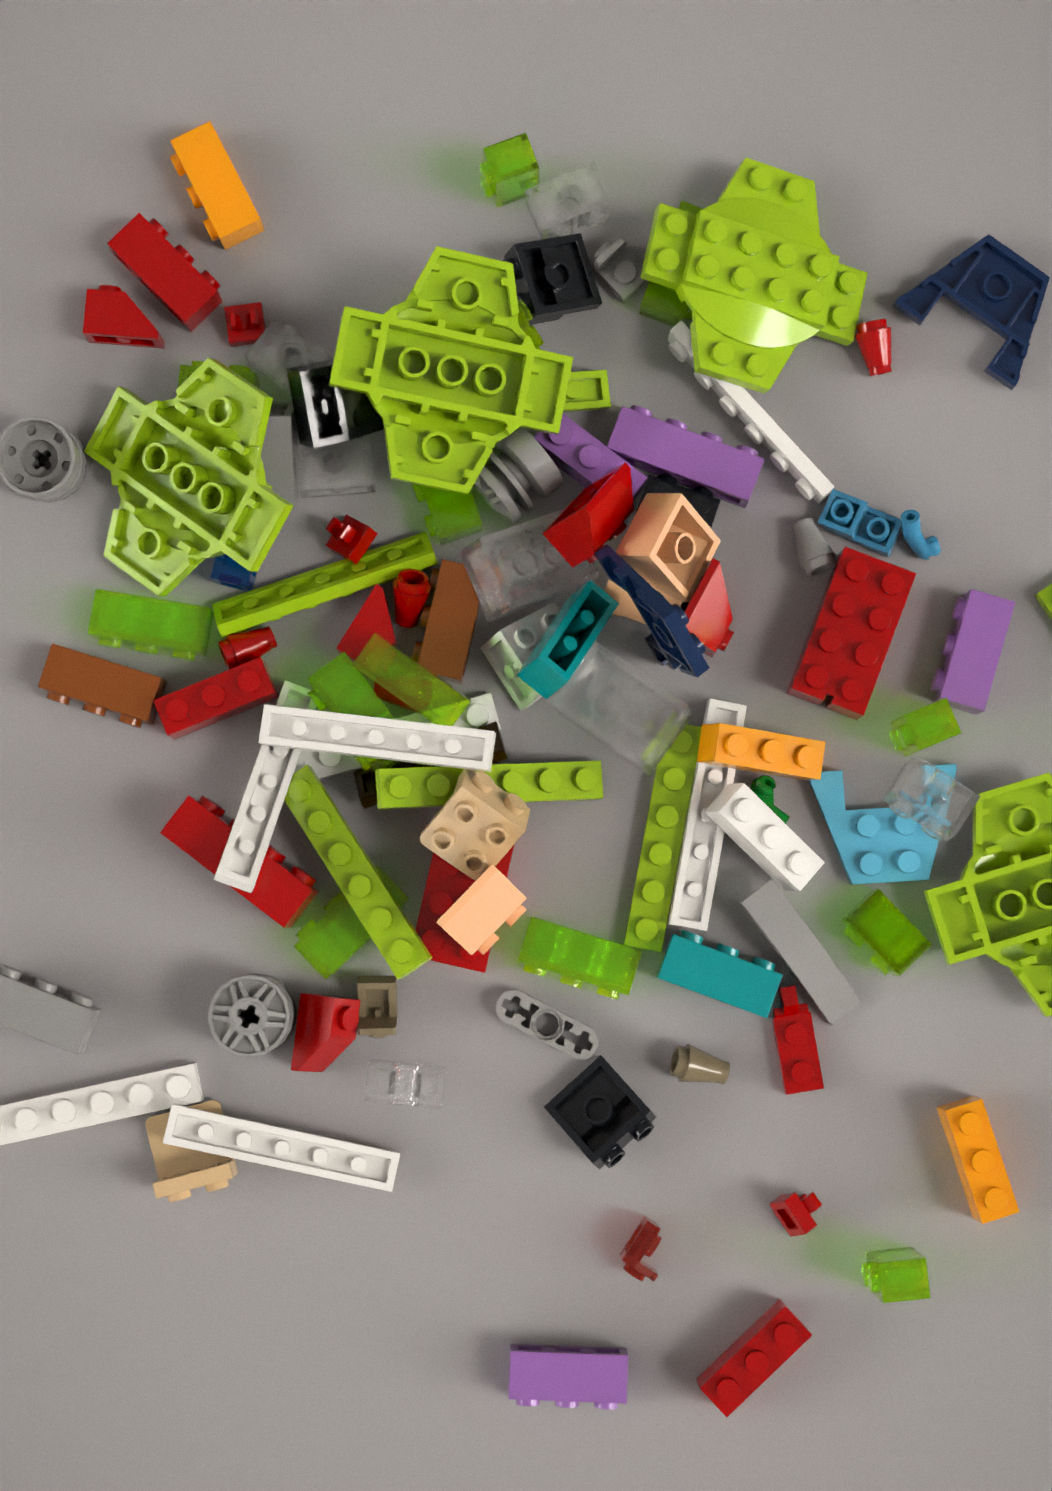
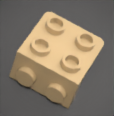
(476, 824)
(184, 1168)

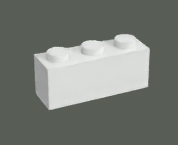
(764, 837)

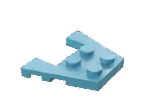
(875, 842)

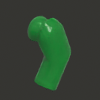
(763, 788)

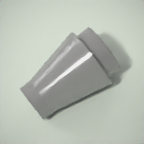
(812, 548)

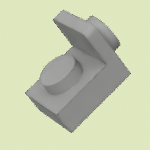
(618, 269)

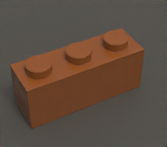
(448, 623)
(101, 685)

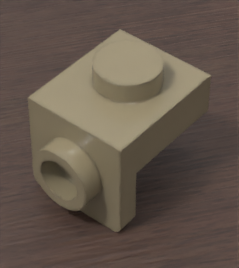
(377, 1006)

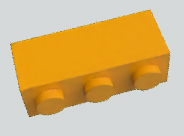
(215, 186)
(761, 751)
(978, 1159)

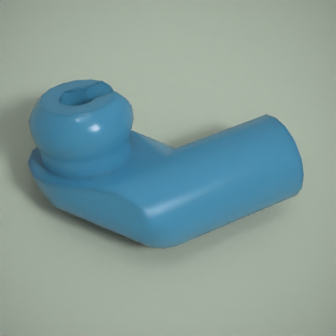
(913, 536)

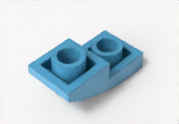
(860, 523)

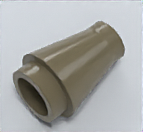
(698, 1066)

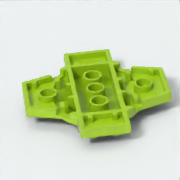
(754, 275)
(451, 370)
(188, 478)
(1005, 888)

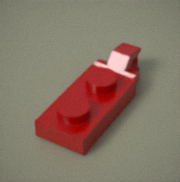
(796, 1044)

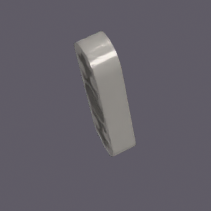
(568, 1046)

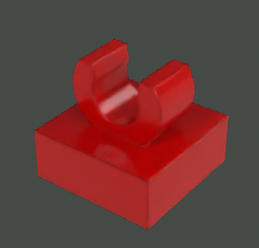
(244, 323)
(349, 538)
(795, 1212)

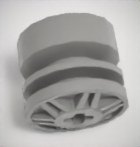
(21, 465)
(515, 471)
(273, 1006)

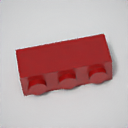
(166, 271)
(216, 698)
(753, 1358)

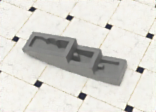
(800, 951)

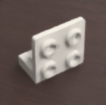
(512, 647)

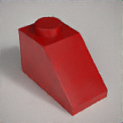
(116, 320)
(371, 619)
(323, 1030)

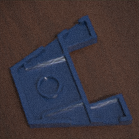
(994, 289)
(669, 636)

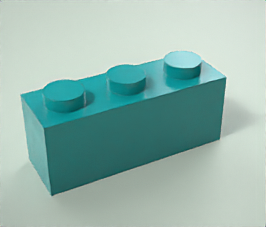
(567, 639)
(719, 973)

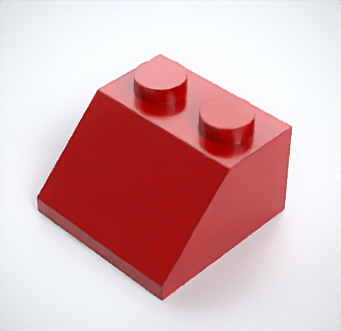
(593, 517)

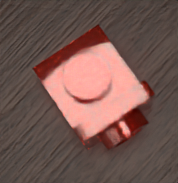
(641, 1243)

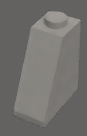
(279, 451)

